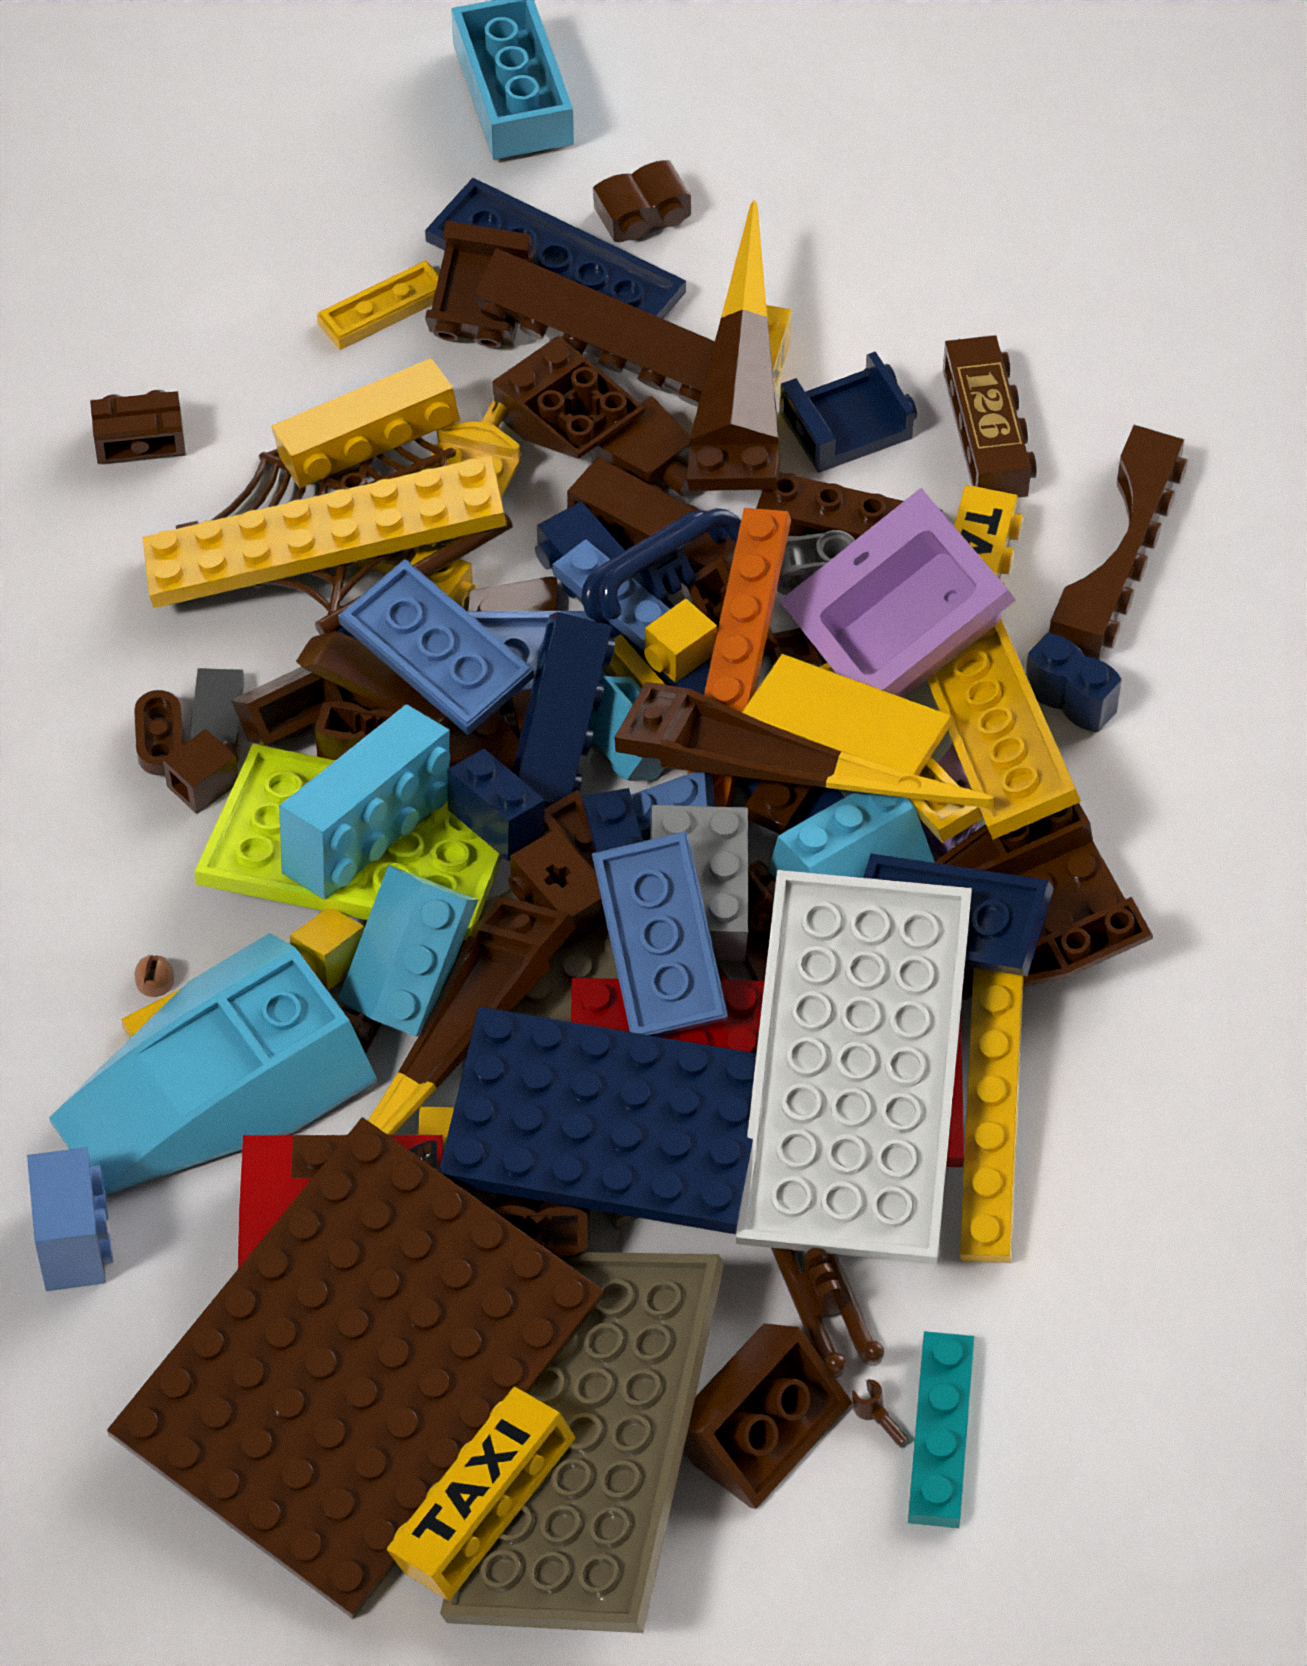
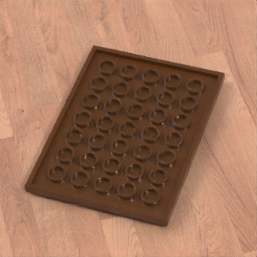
(353, 1363)

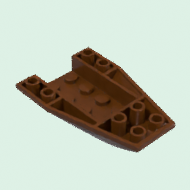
(1087, 910)

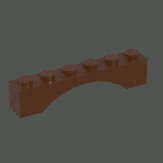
(1145, 479)

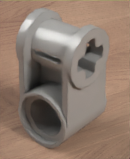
(809, 555)

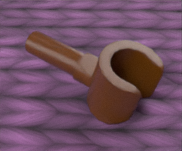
(875, 1410)

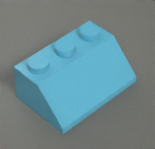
(847, 833)
(406, 950)

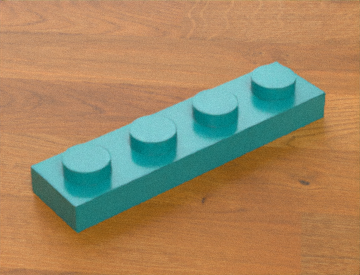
(941, 1430)

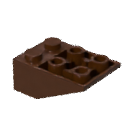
(563, 400)

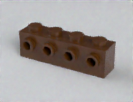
(825, 507)

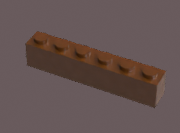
(595, 325)

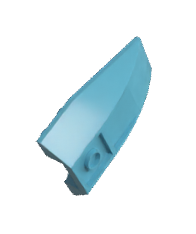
(225, 1058)

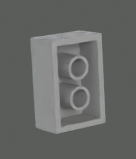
(721, 862)

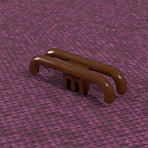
(825, 1292)

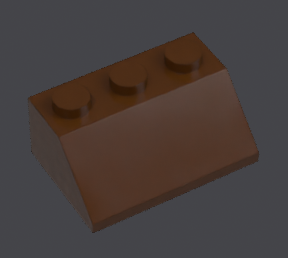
(763, 1413)

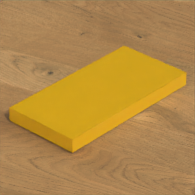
(848, 715)

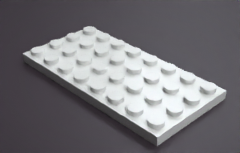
(855, 1067)

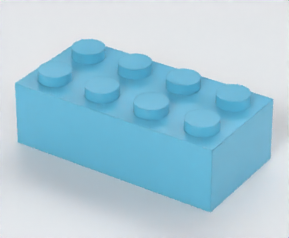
(512, 77)
(364, 802)

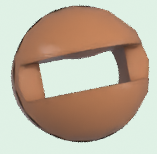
(163, 976)

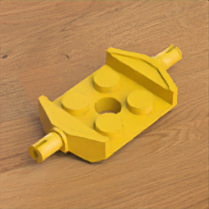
(479, 440)

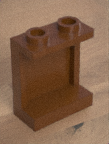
(463, 265)

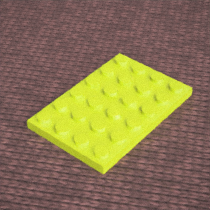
(246, 844)

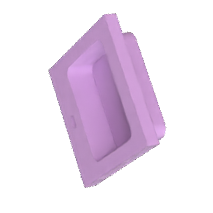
(899, 600)

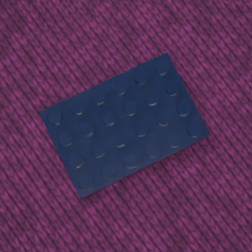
(602, 1120)

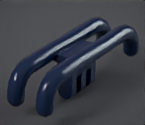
(657, 559)

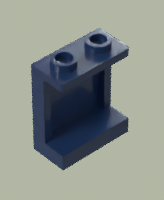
(849, 415)

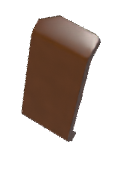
(361, 674)

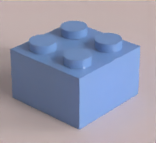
(69, 1218)

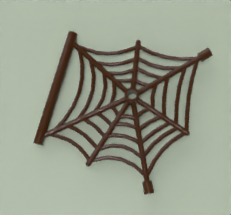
(427, 566)

